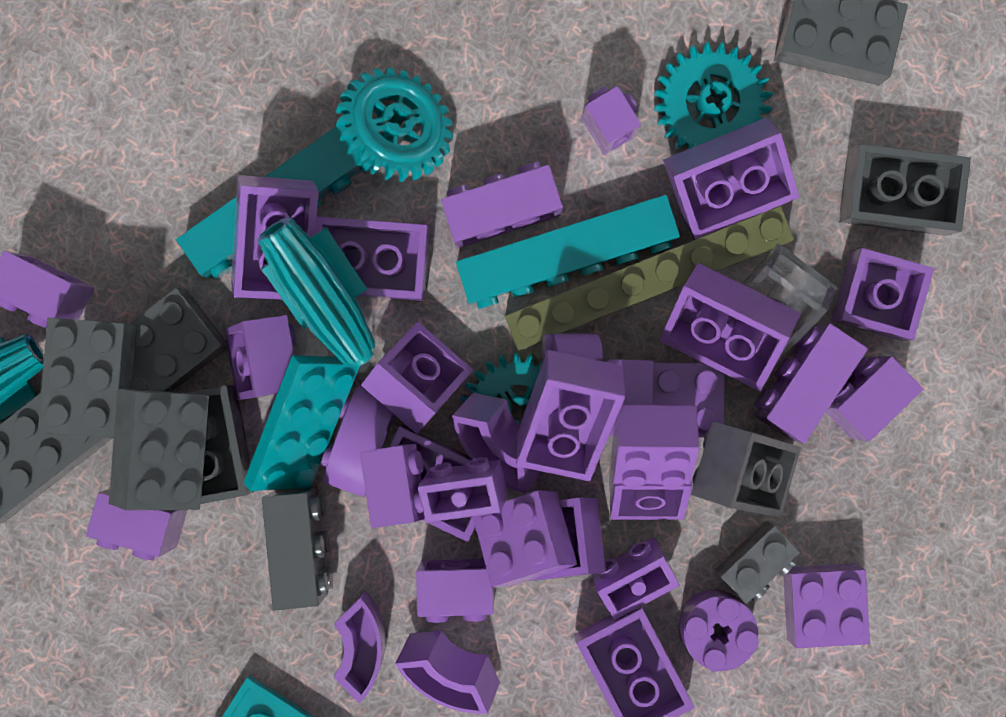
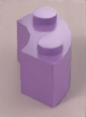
(362, 429)
(491, 433)
(363, 646)
(448, 673)

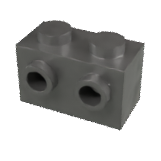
(758, 562)

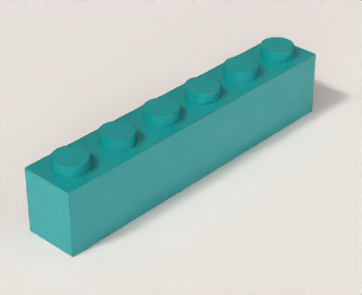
(324, 162)
(568, 250)

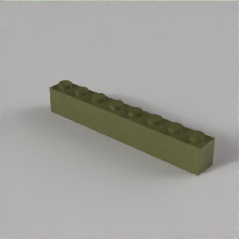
(648, 278)

